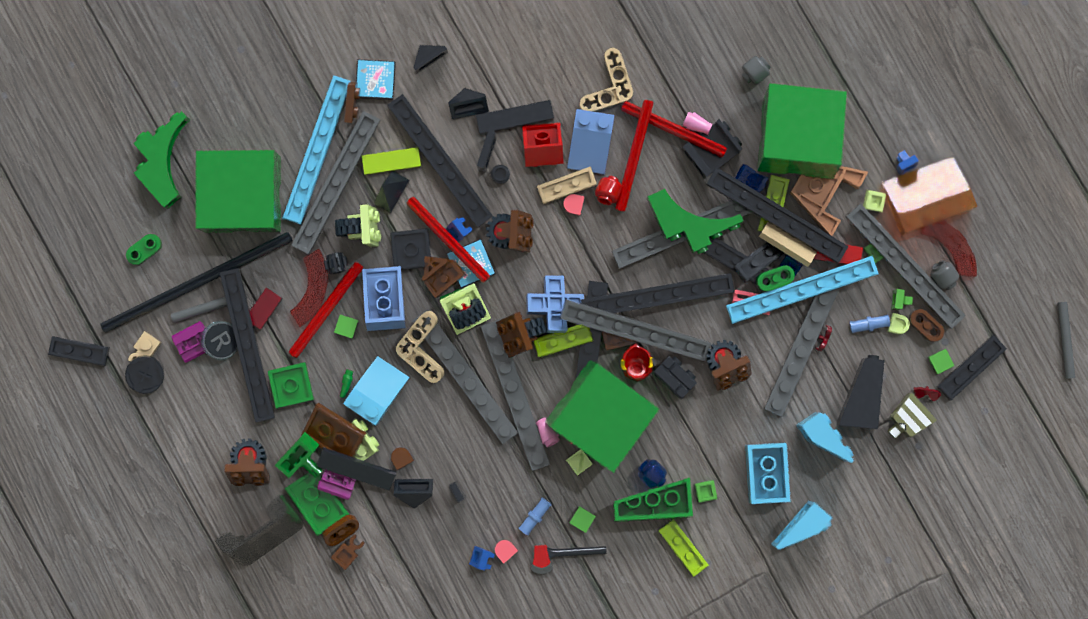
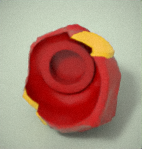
(636, 363)

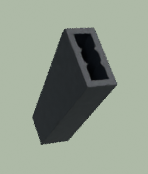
(864, 397)

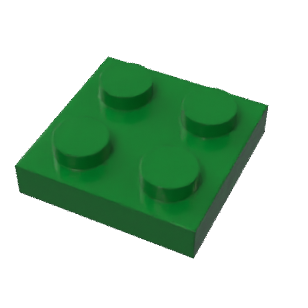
(291, 385)

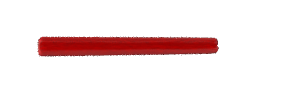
(676, 130)
(634, 154)
(448, 239)
(326, 309)

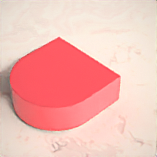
(573, 204)
(505, 550)

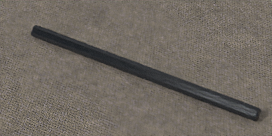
(196, 282)

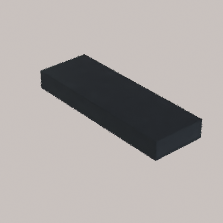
(757, 261)
(78, 351)

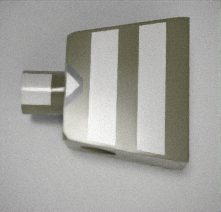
(910, 417)

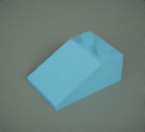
(376, 391)
(806, 523)

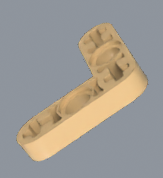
(613, 91)
(414, 349)

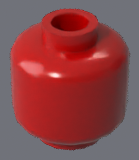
(608, 190)

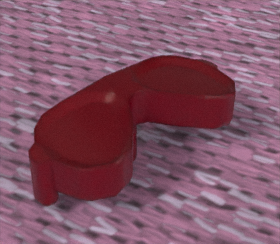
(825, 338)
(921, 392)

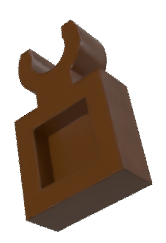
(346, 554)

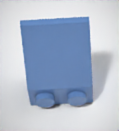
(590, 141)
(383, 298)

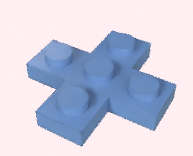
(551, 303)

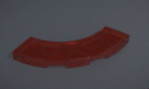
(956, 244)
(315, 290)

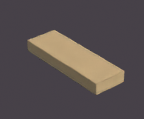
(567, 185)
(788, 244)

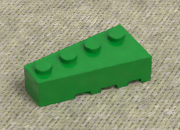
(660, 503)

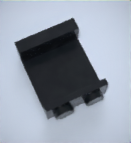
(706, 161)

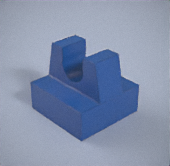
(906, 163)
(457, 229)
(480, 557)

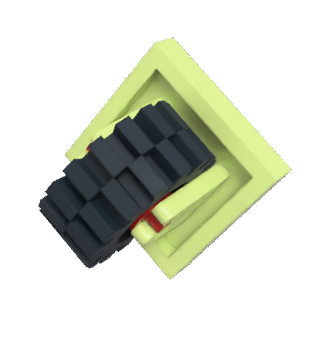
(361, 226)
(465, 309)

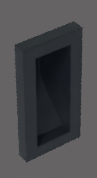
(427, 55)
(468, 103)
(391, 191)
(413, 491)

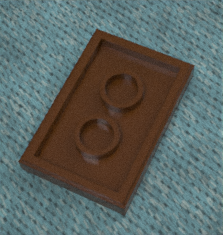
(334, 431)

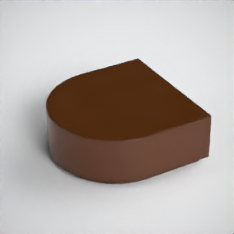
(401, 457)

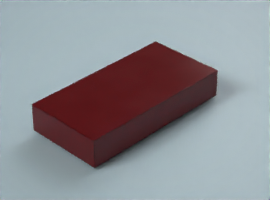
(264, 308)

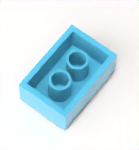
(767, 473)

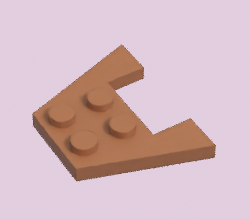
(816, 194)

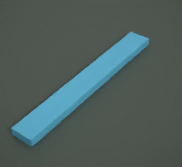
(316, 150)
(802, 289)

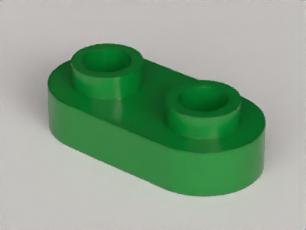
(143, 249)
(774, 278)

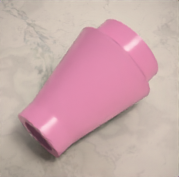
(696, 123)
(548, 435)

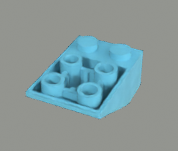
(819, 433)

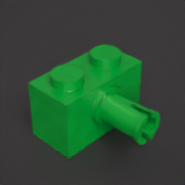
(299, 456)

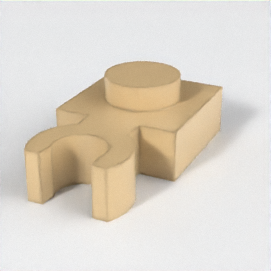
(145, 345)

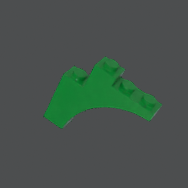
(157, 149)
(697, 230)

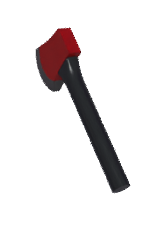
(542, 556)

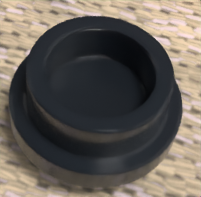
(500, 174)

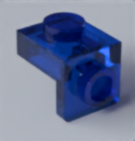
(751, 178)

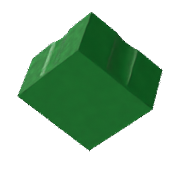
(802, 131)
(238, 191)
(602, 415)

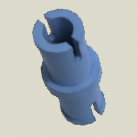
(869, 324)
(535, 516)

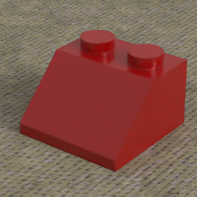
(543, 144)

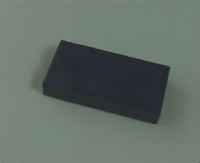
(457, 491)

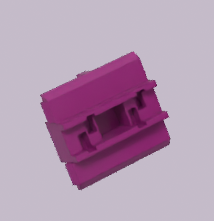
(189, 342)
(336, 484)

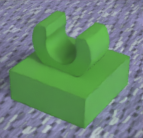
(899, 299)

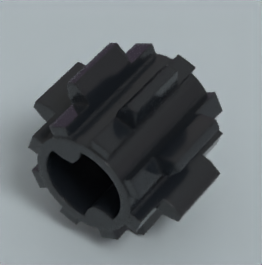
(335, 263)

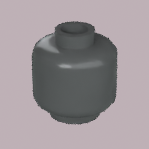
(756, 70)
(944, 275)

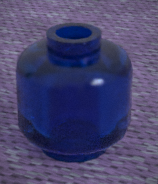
(652, 473)

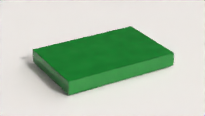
(316, 506)

